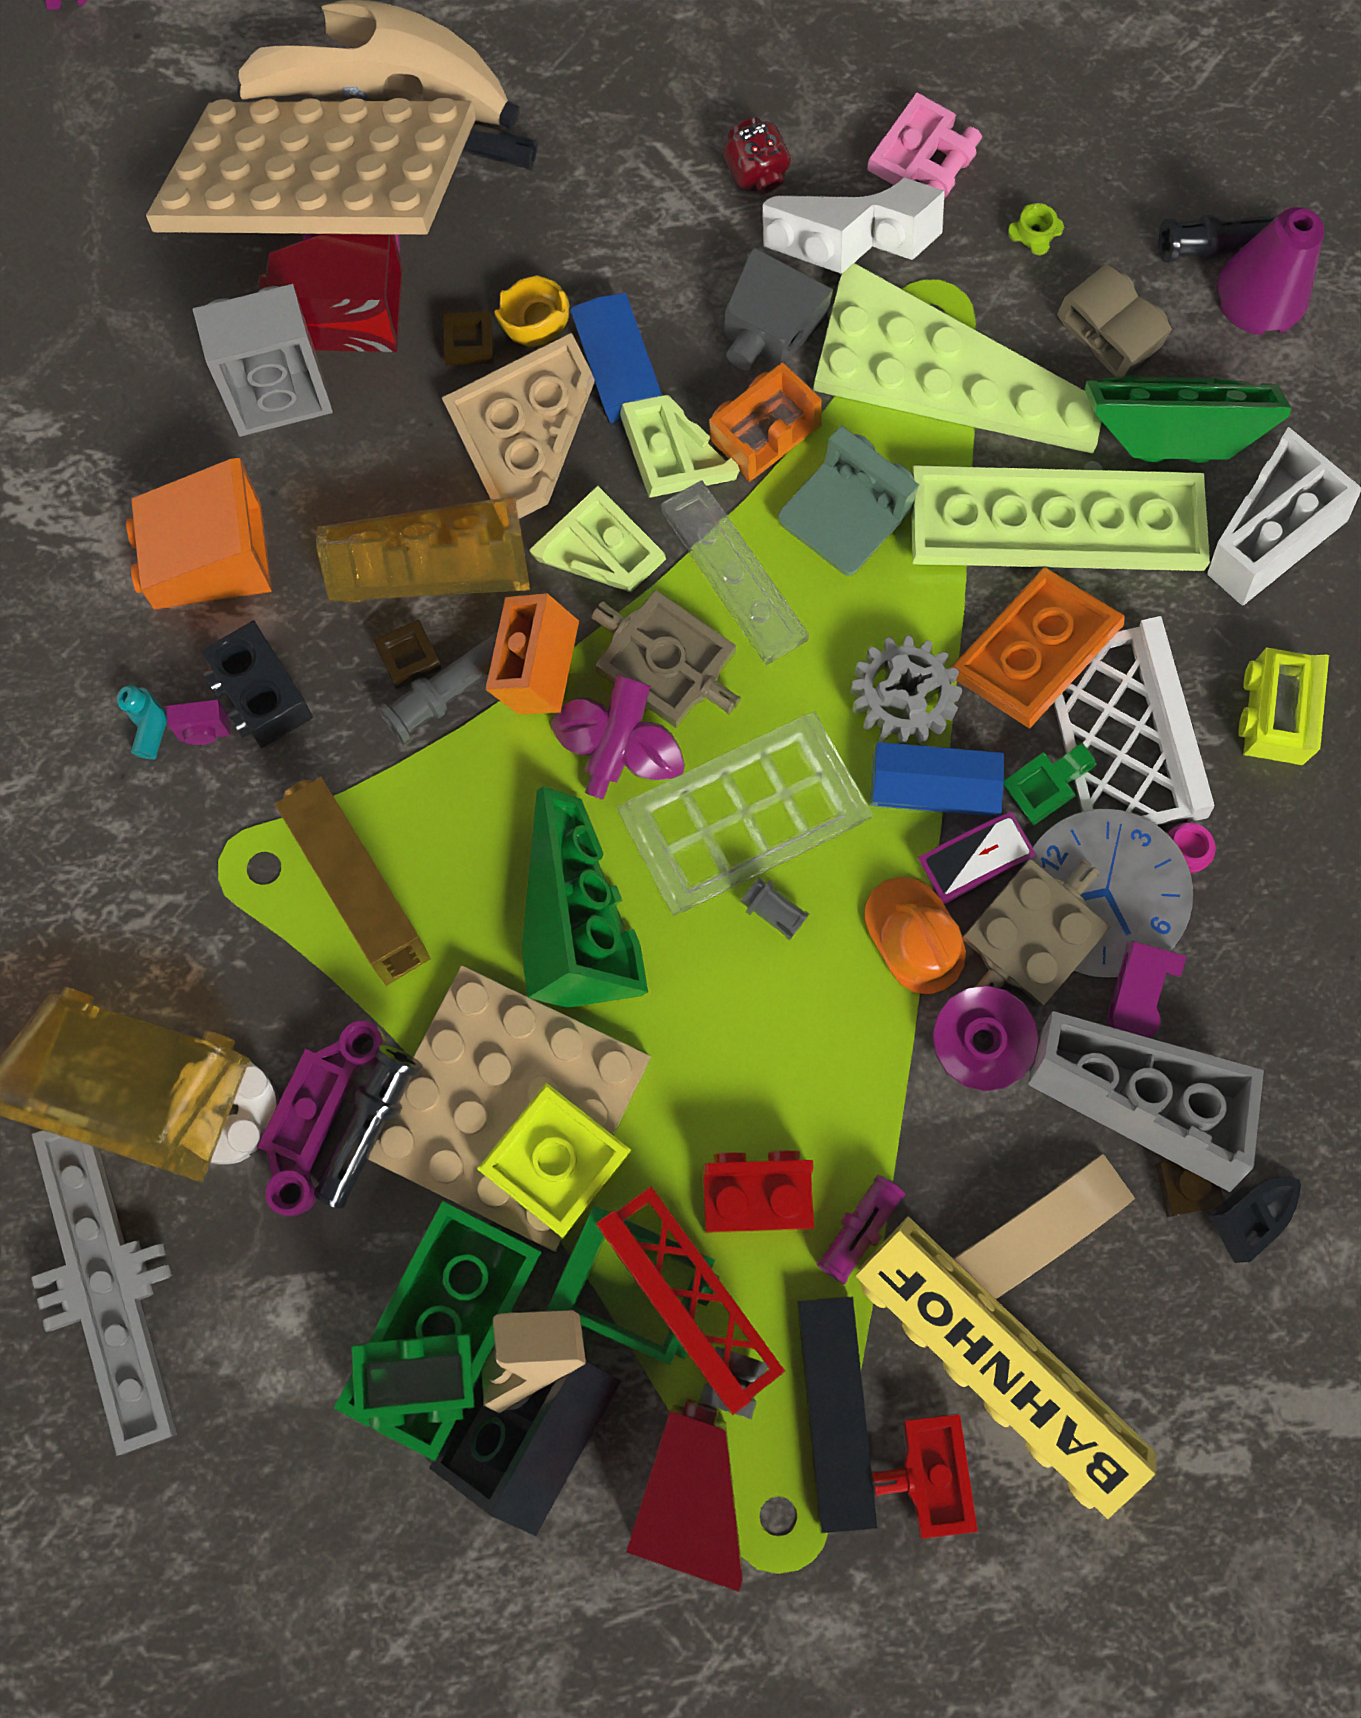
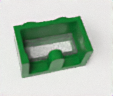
(412, 1378)

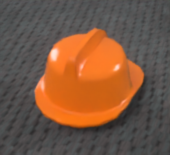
(915, 935)

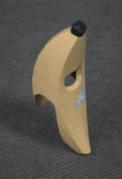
(391, 58)

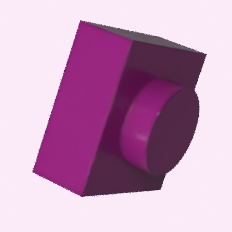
(198, 722)

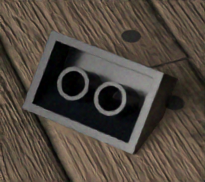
(523, 1456)

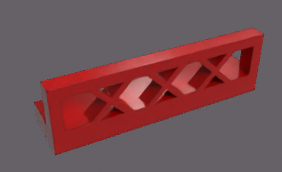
(674, 1313)

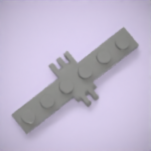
(104, 1291)

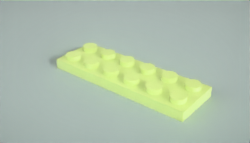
(1059, 518)

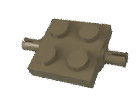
(668, 652)
(1036, 931)

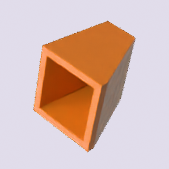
(199, 539)

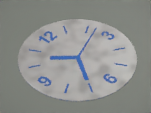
(1141, 882)

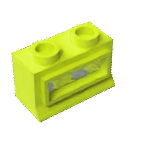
(1284, 706)

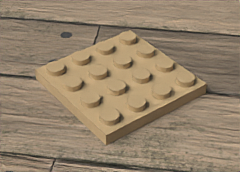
(479, 1073)

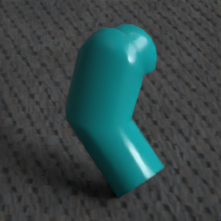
(147, 716)

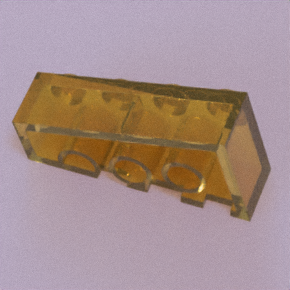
(425, 553)

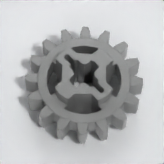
(914, 671)

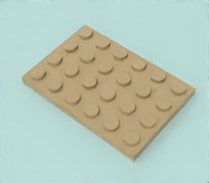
(314, 167)

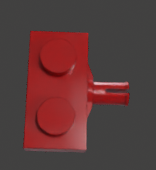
(934, 1476)

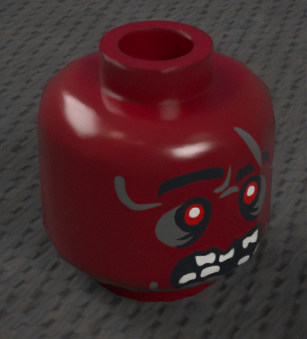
(756, 155)

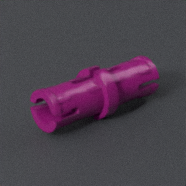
(840, 1260)

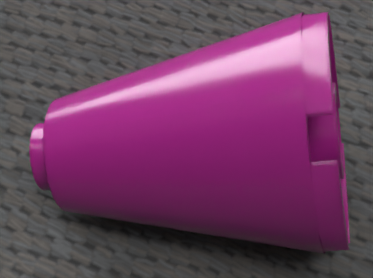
(1273, 274)

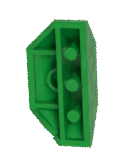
(1186, 415)

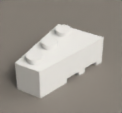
(1282, 519)

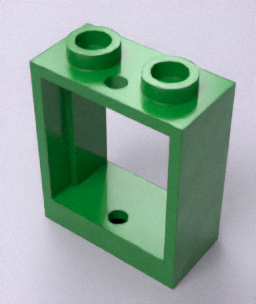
(579, 1269)

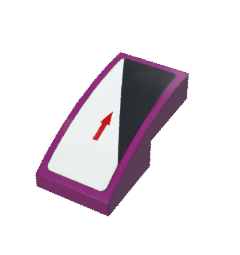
(977, 857)

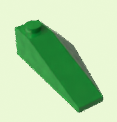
(572, 929)

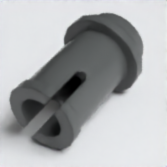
(774, 907)

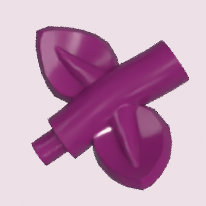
(618, 737)

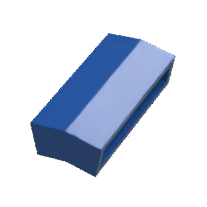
(615, 352)
(937, 779)

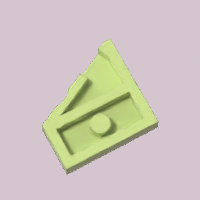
(671, 448)
(600, 544)

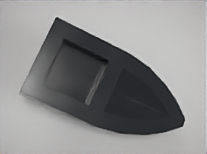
(1256, 1216)

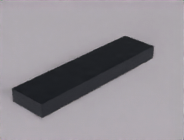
(836, 1415)

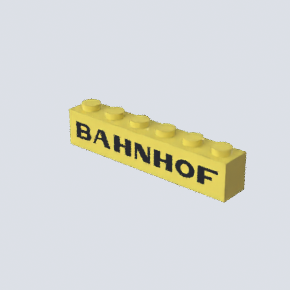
(1008, 1369)

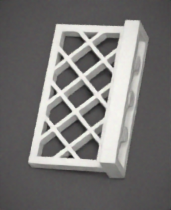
(1170, 721)

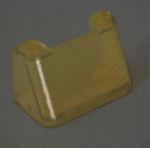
(121, 1083)

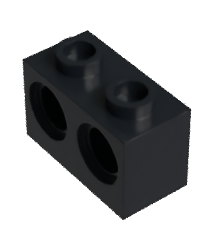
(260, 682)

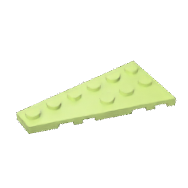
(921, 361)

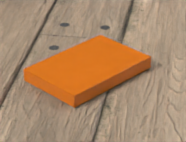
(1037, 647)

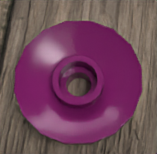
(1008, 1026)

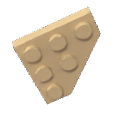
(524, 421)

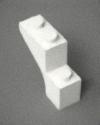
(841, 229)

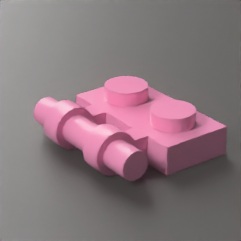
(913, 141)

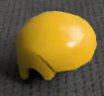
(533, 311)

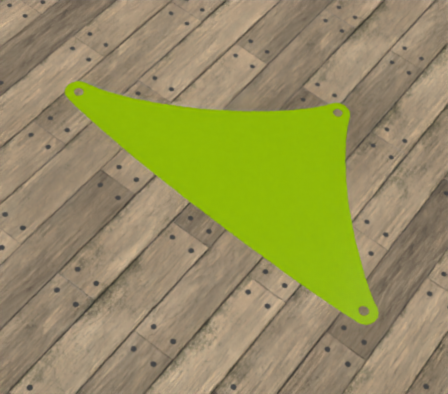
(744, 1030)

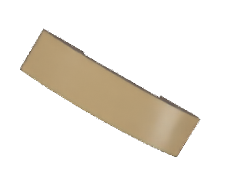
(1046, 1228)

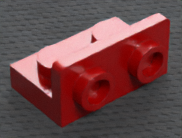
(758, 1193)

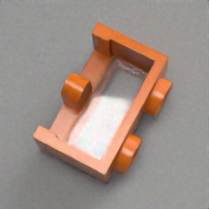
(766, 420)

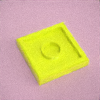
(554, 1160)

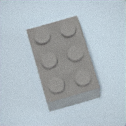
(263, 359)

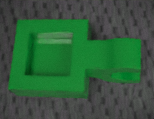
(1043, 786)

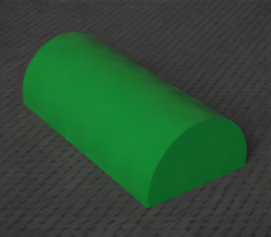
(451, 1286)

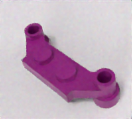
(308, 1113)

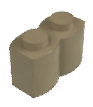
(1114, 320)

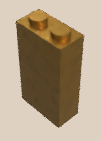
(352, 880)

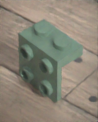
(850, 503)

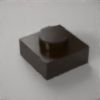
(468, 338)
(407, 654)
(1186, 1191)

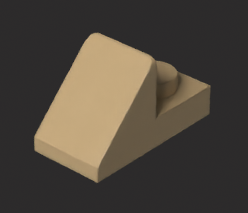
(530, 1354)

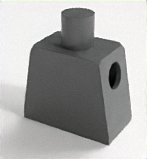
(772, 311)

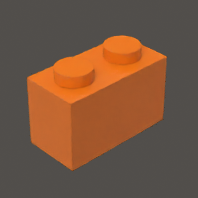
(532, 654)

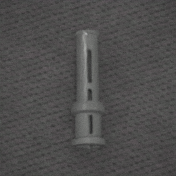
(431, 696)

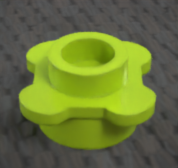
(1039, 217)

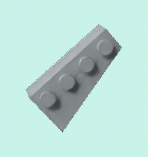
(1155, 1093)

